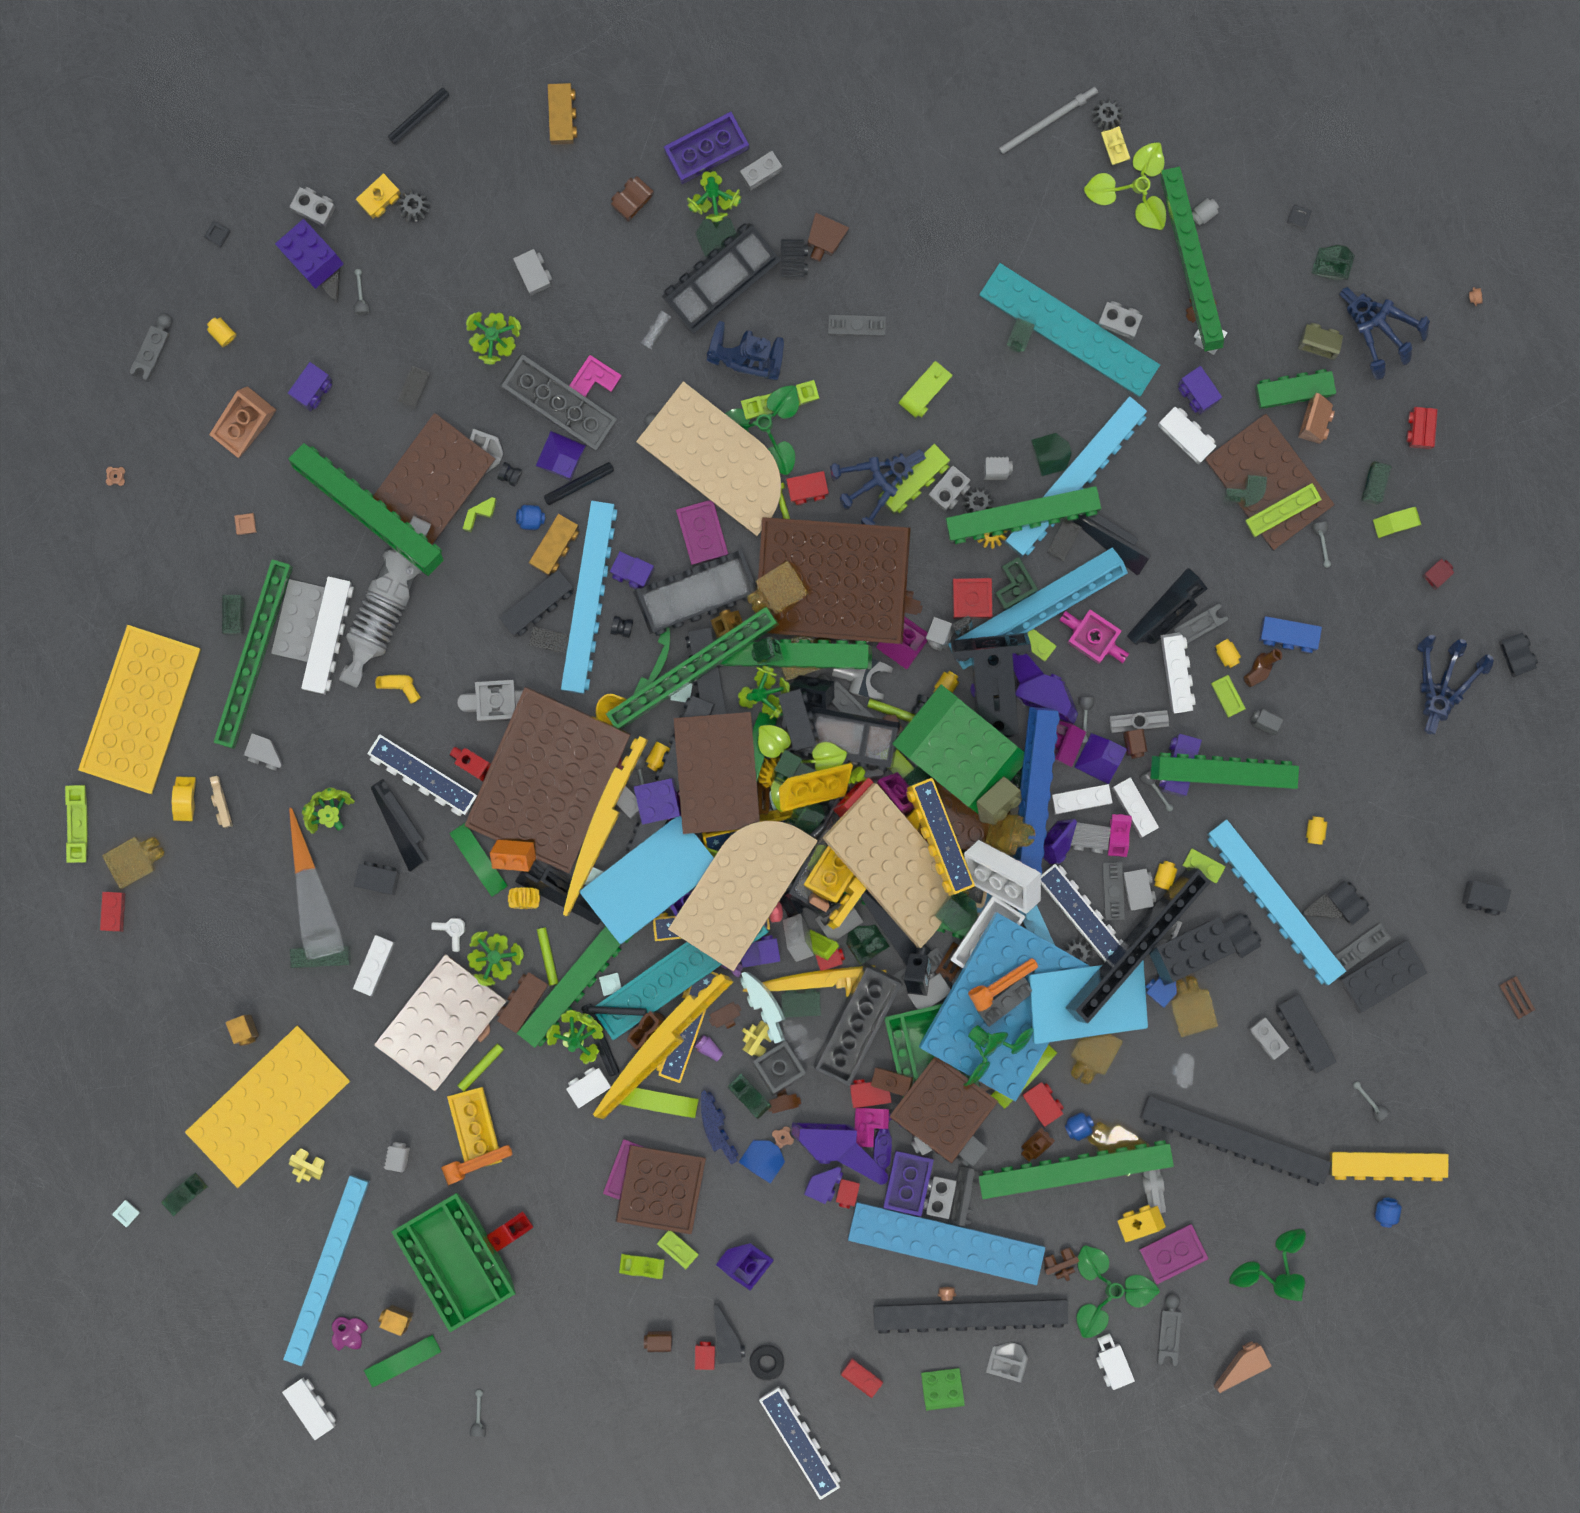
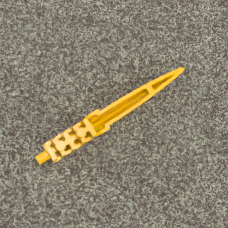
(817, 979)

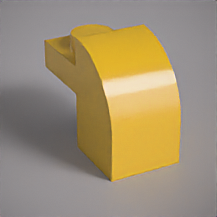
(183, 799)

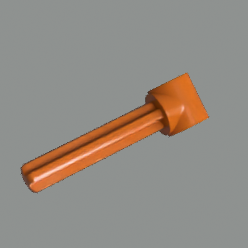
(983, 996)
(456, 1171)

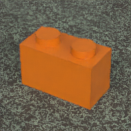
(512, 855)

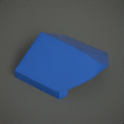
(763, 1159)

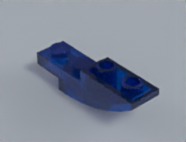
(712, 1120)

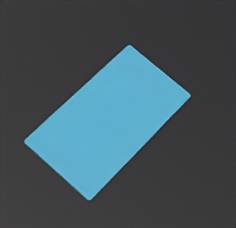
(648, 880)
(1056, 989)

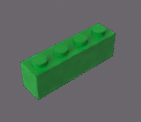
(1295, 389)

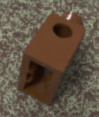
(825, 236)

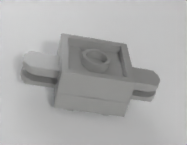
(491, 701)

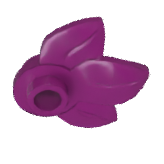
(349, 1335)

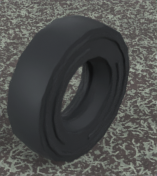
(755, 1362)

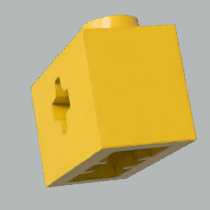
(1133, 1229)

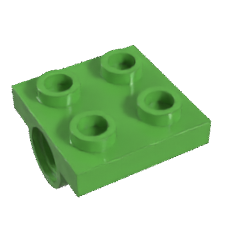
(942, 1389)

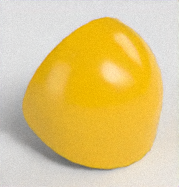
(606, 704)

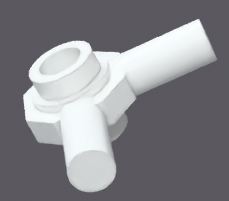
(455, 928)

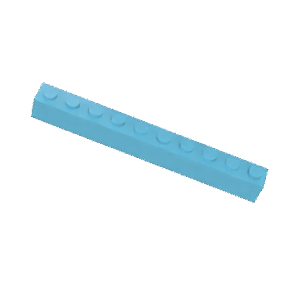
(1084, 467)
(588, 597)
(1052, 599)
(1276, 902)
(326, 1270)

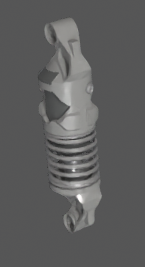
(385, 599)

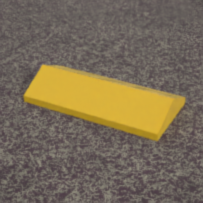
(814, 787)
(829, 877)
(473, 1123)

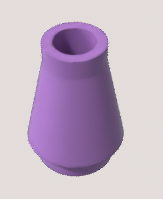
(708, 1047)

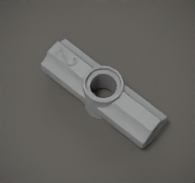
(1151, 720)
(1154, 1188)

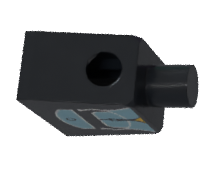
(918, 972)

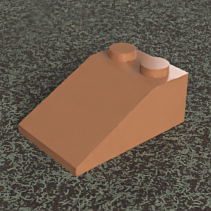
(1316, 418)
(242, 421)
(1246, 1364)

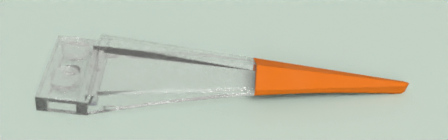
(317, 922)

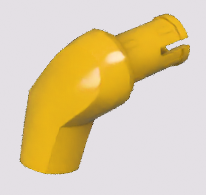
(400, 682)

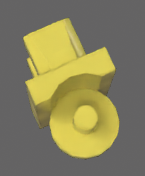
(1115, 145)
(754, 1037)
(299, 1163)

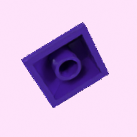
(560, 456)
(1100, 758)
(1059, 841)
(745, 1264)

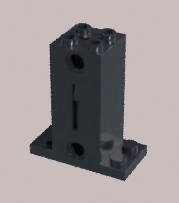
(994, 676)

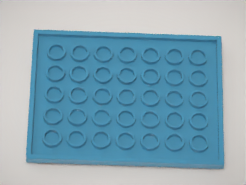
(997, 953)

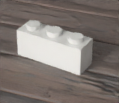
(1187, 435)
(1081, 799)
(1135, 807)
(374, 965)
(309, 1408)

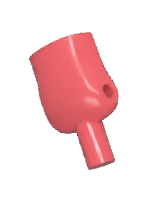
(777, 914)

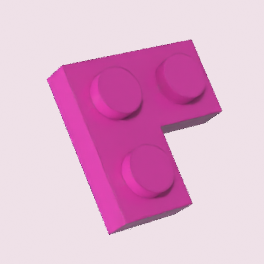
(592, 372)
(866, 1120)

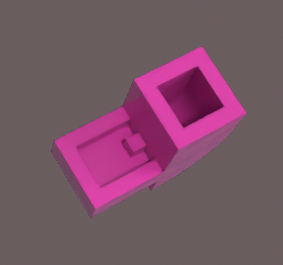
(1119, 835)

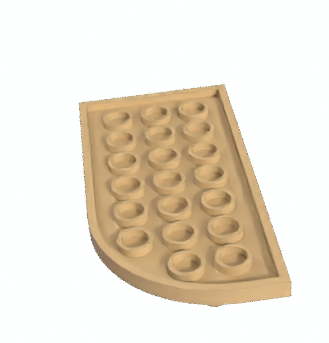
(715, 457)
(890, 862)
(742, 889)

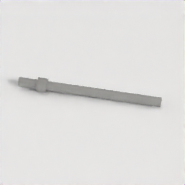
(1079, 100)

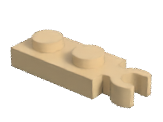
(219, 800)

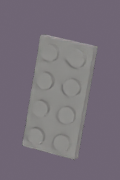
(298, 620)

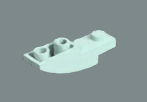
(762, 998)

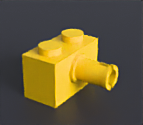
(378, 196)

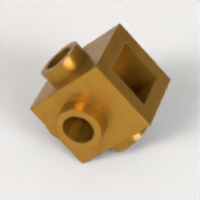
(726, 622)

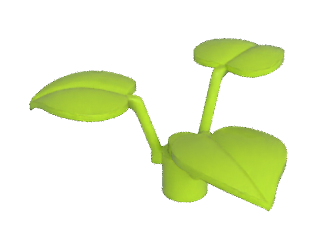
(1147, 160)
(774, 740)

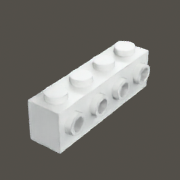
(1176, 672)

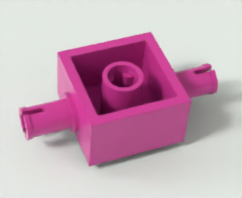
(1095, 649)

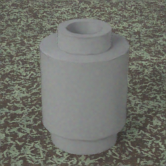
(1205, 211)

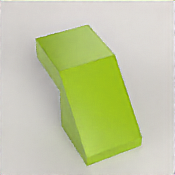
(483, 509)
(1397, 522)
(641, 1266)

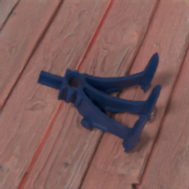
(1376, 314)
(750, 350)
(878, 479)
(1455, 697)

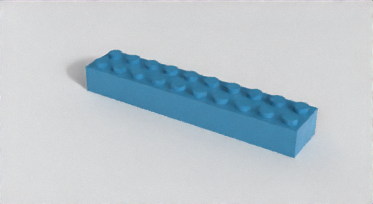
(946, 1243)

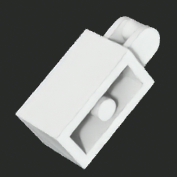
(1114, 1364)

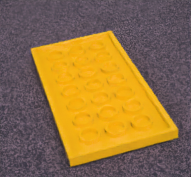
(139, 709)
(267, 1106)

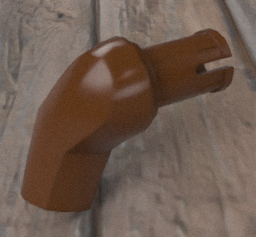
(1262, 667)

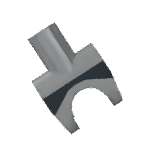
(860, 679)

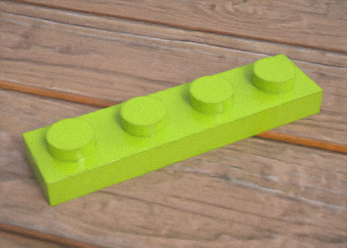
(1283, 510)

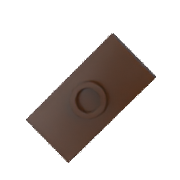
(891, 1081)

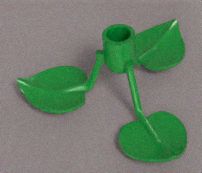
(785, 404)
(991, 1043)
(1285, 1286)
(1138, 1291)

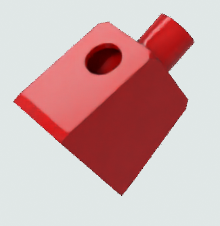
(477, 766)
(503, 1236)

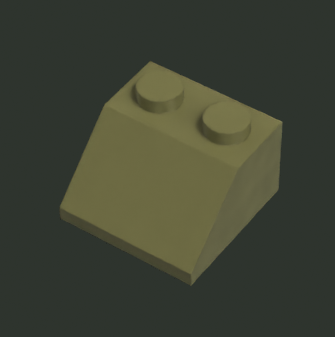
(1321, 341)
(998, 801)

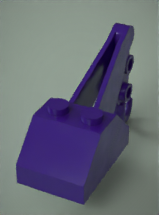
(1041, 690)
(839, 1143)

